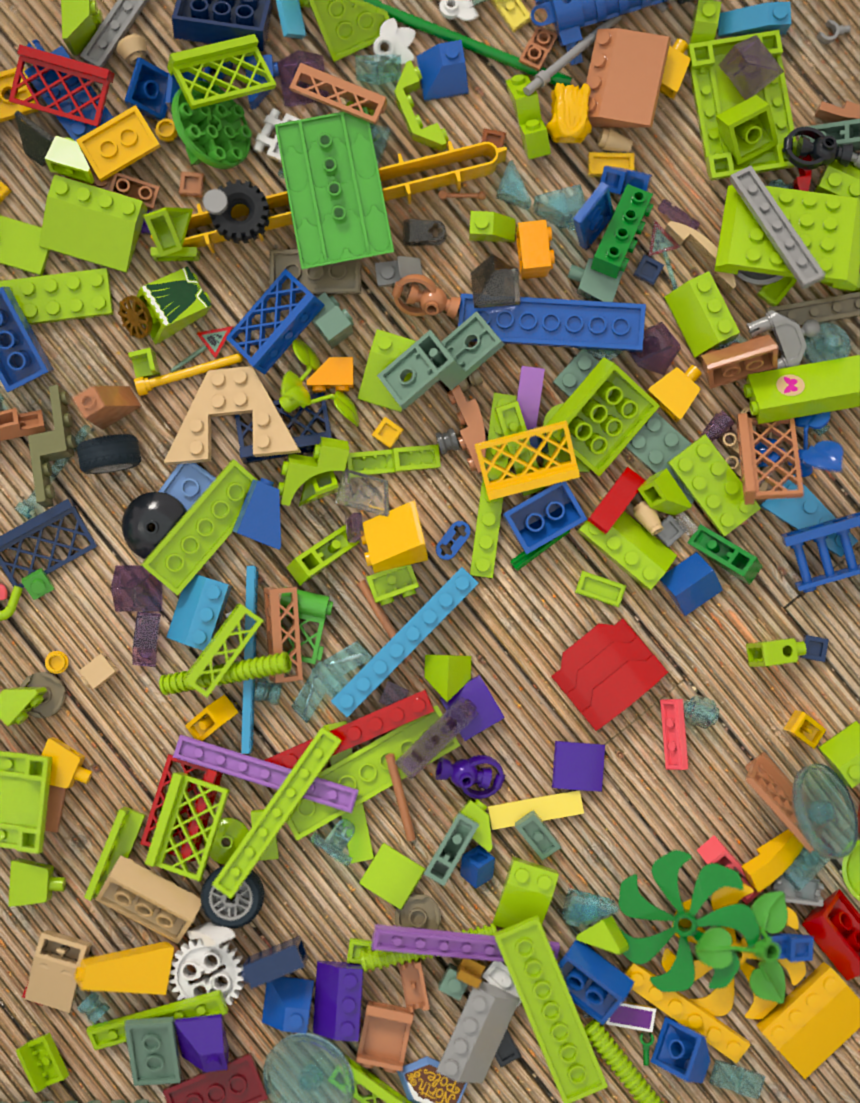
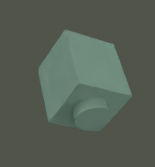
(450, 984)

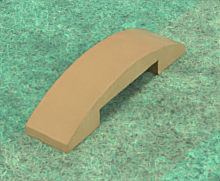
(681, 233)

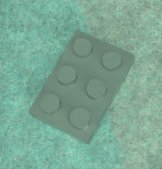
(153, 1051)

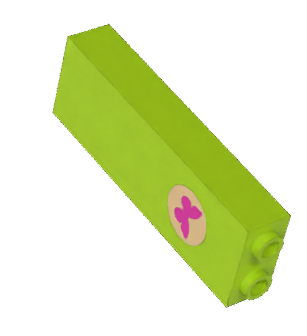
(804, 389)

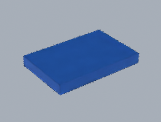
(593, 216)

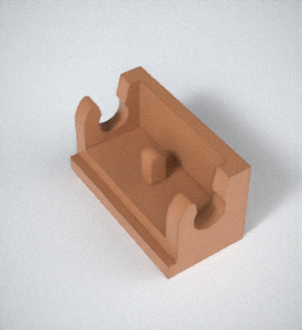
(414, 985)

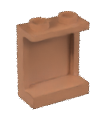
(384, 1036)

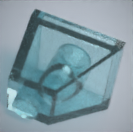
(586, 907)

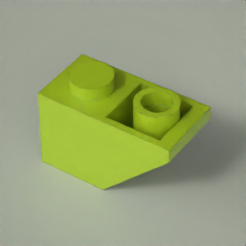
(664, 494)
(17, 702)

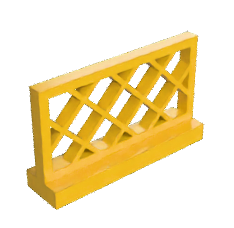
(536, 476)

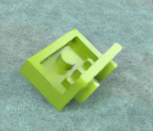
(392, 583)
(42, 1062)

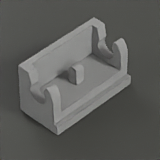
(808, 895)

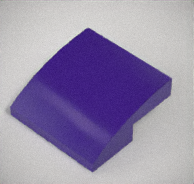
(486, 706)
(578, 766)

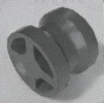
(447, 441)

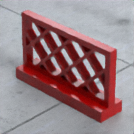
(67, 66)
(210, 776)

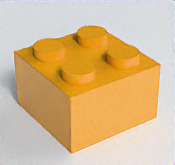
(533, 249)

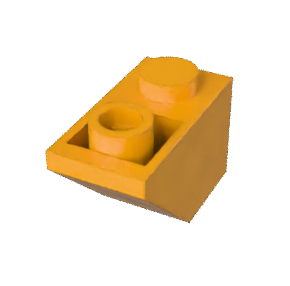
(333, 374)

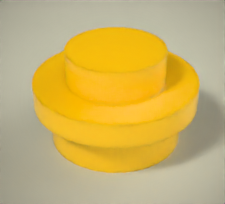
(166, 130)
(56, 662)

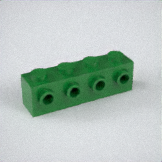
(621, 231)

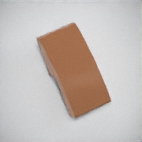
(538, 48)

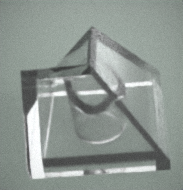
(363, 493)

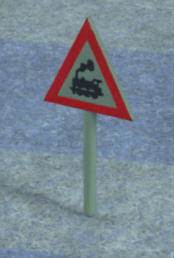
(213, 340)

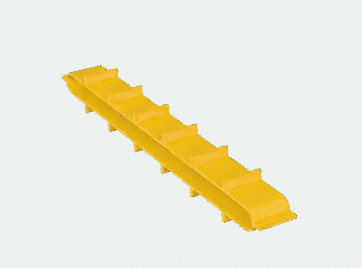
(388, 172)

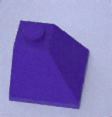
(203, 1042)

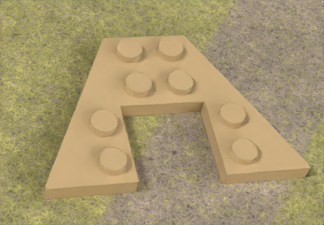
(224, 394)

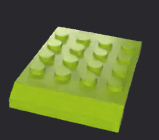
(716, 94)
(823, 221)
(23, 800)

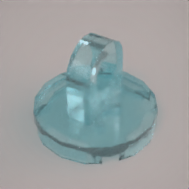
(828, 345)
(336, 841)

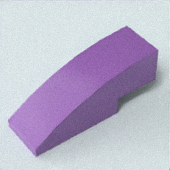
(530, 394)

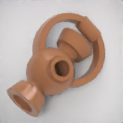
(431, 300)

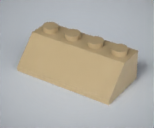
(149, 899)

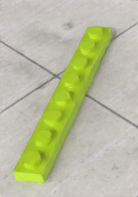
(489, 510)
(276, 812)

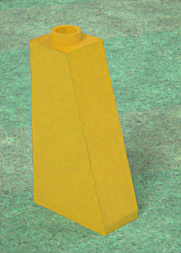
(129, 971)

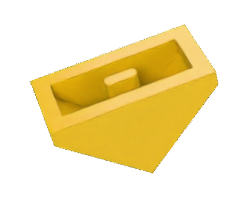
(804, 728)

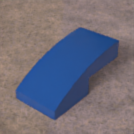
(618, 178)
(793, 946)

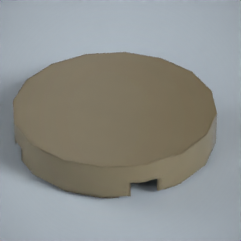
(53, 698)
(419, 913)

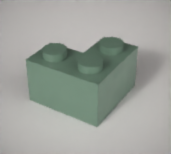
(332, 322)

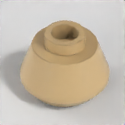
(131, 48)

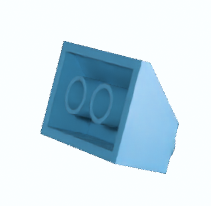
(199, 612)

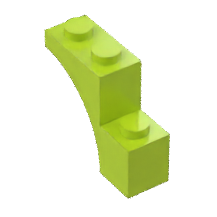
(529, 119)
(327, 456)

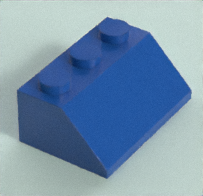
(544, 516)
(593, 981)

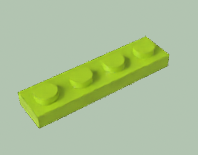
(512, 422)

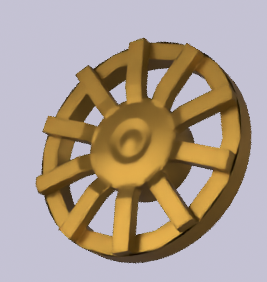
(136, 316)

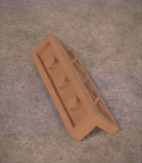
(338, 88)
(274, 629)

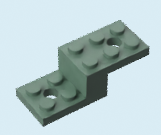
(440, 360)

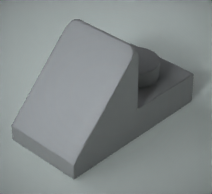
(393, 271)

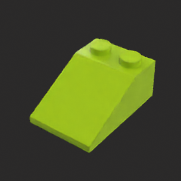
(384, 350)
(525, 893)

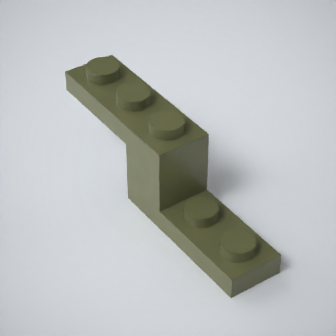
(51, 446)

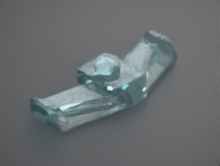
(329, 678)

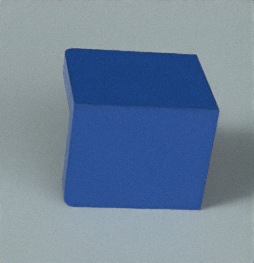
(477, 866)

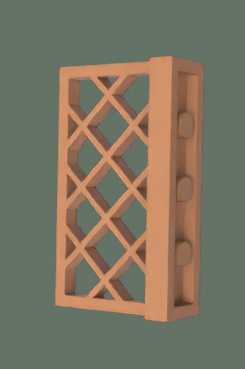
(749, 463)
(775, 791)

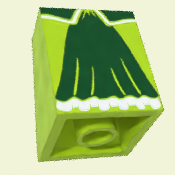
(174, 303)

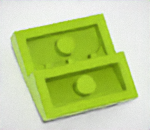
(392, 876)

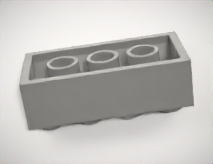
(478, 1034)

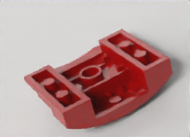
(607, 672)

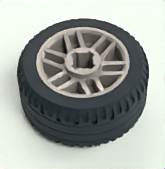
(108, 454)
(235, 911)

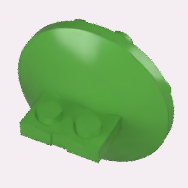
(213, 131)

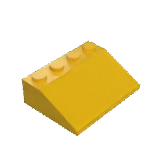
(813, 1020)

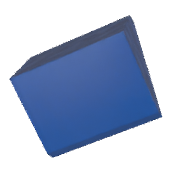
(148, 90)
(691, 583)

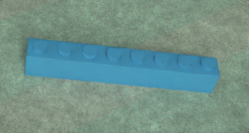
(404, 642)

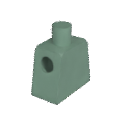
(594, 284)

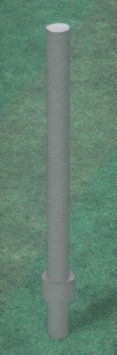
(543, 77)

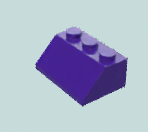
(338, 1000)

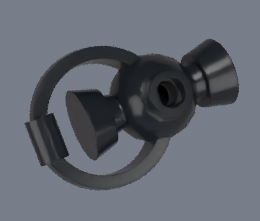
(822, 150)

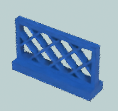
(284, 331)

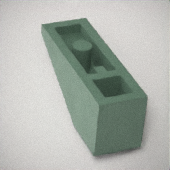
(843, 131)
(451, 849)

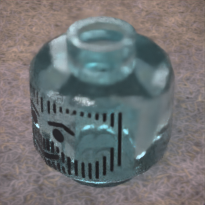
(701, 711)

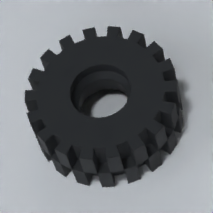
(258, 212)

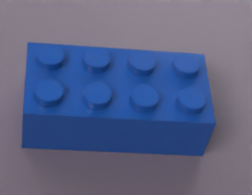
(20, 351)

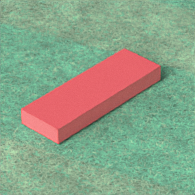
(674, 734)

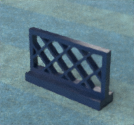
(304, 442)
(38, 524)

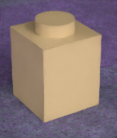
(98, 671)

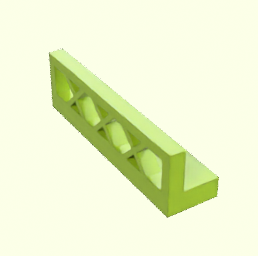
(214, 645)
(119, 842)
(374, 1084)

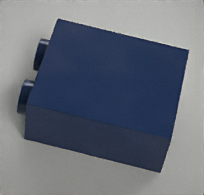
(274, 962)

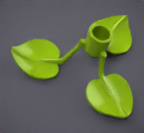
(296, 395)

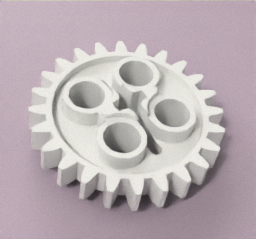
(197, 956)

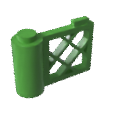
(310, 608)

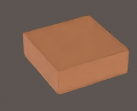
(192, 184)

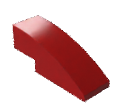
(616, 500)

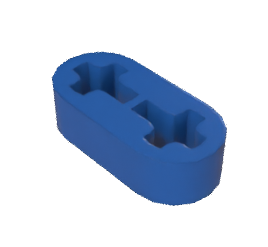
(449, 537)

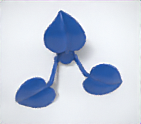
(823, 456)

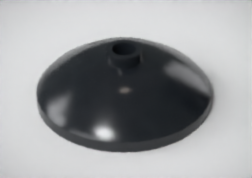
(148, 508)

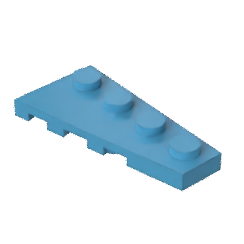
(804, 513)

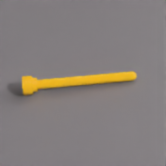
(145, 385)

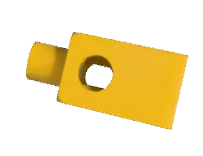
(674, 68)
(676, 391)
(66, 764)

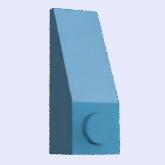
(755, 19)

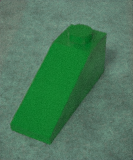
(726, 554)

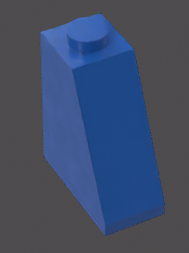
(261, 514)

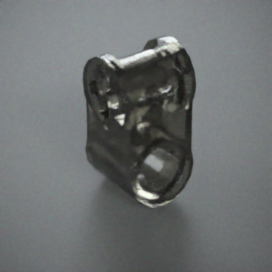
(420, 232)

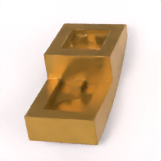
(470, 971)

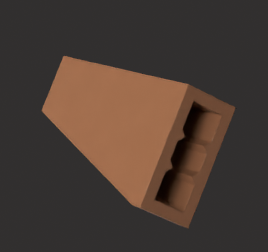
(106, 404)

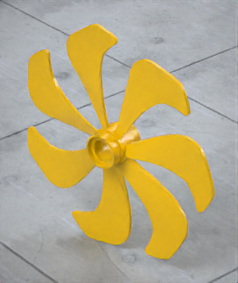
(721, 1000)

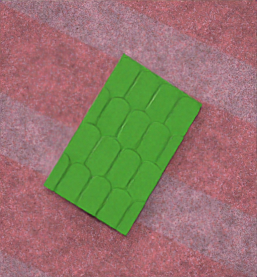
(333, 189)

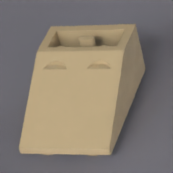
(54, 970)

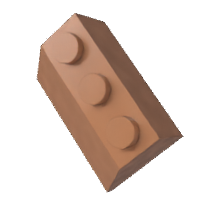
(739, 360)

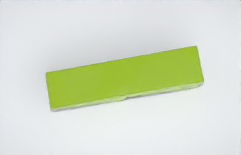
(394, 460)

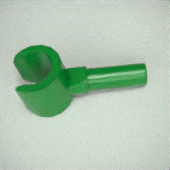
(646, 1047)

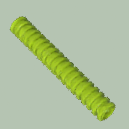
(237, 672)
(380, 958)
(620, 1063)

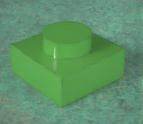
(37, 584)

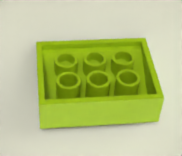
(91, 223)
(603, 415)

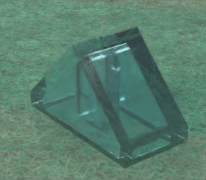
(378, 68)
(512, 188)

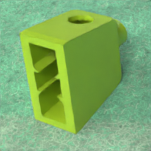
(774, 652)
(32, 882)

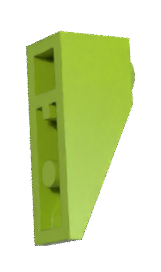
(320, 556)

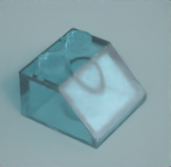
(560, 206)

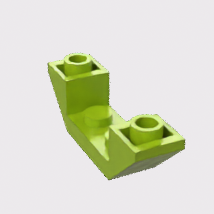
(430, 136)

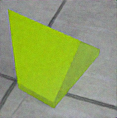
(169, 228)
(319, 487)
(447, 673)

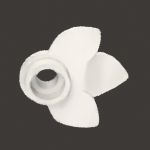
(461, 9)
(397, 39)

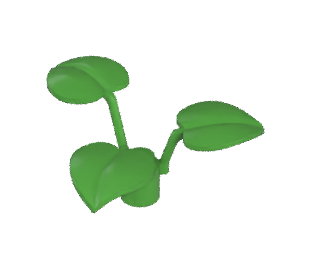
(769, 979)

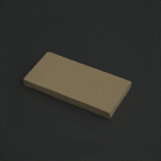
(333, 279)

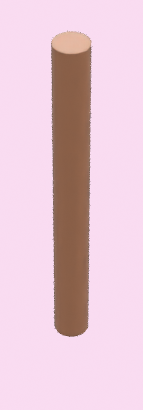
(379, 612)
(400, 797)

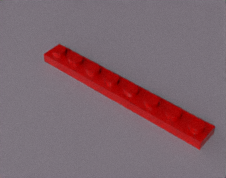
(366, 727)

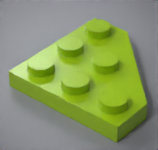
(347, 24)

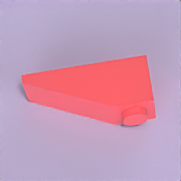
(715, 852)

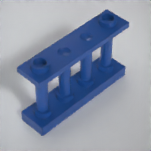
(819, 533)

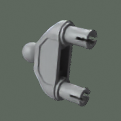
(787, 334)

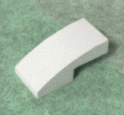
(211, 934)

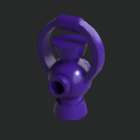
(465, 774)

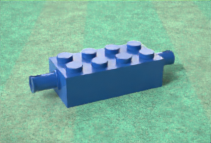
(74, 128)

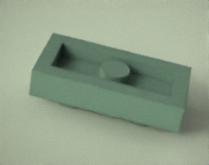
(537, 835)

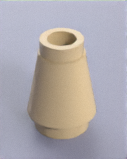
(614, 141)
(648, 518)

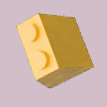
(394, 539)

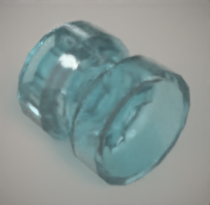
(262, 691)
(91, 1002)

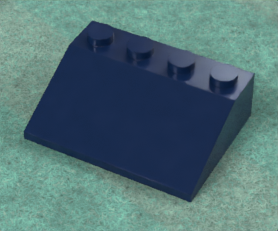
(221, 20)

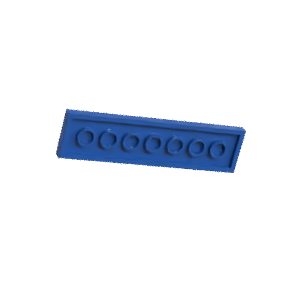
(563, 323)

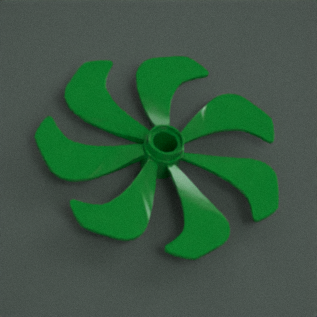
(710, 879)

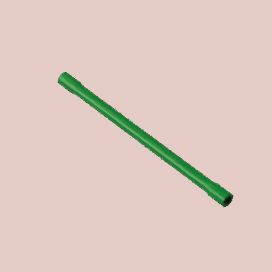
(467, 43)

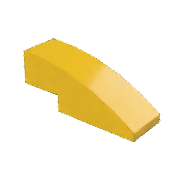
(772, 860)

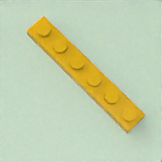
(688, 1014)

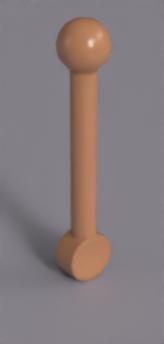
(443, 195)

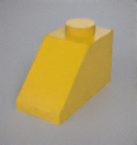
(212, 718)

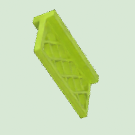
(215, 56)
(167, 824)

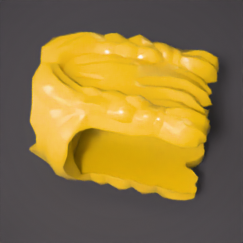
(569, 114)

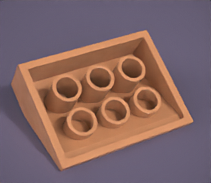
(625, 78)

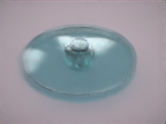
(825, 811)
(308, 1071)

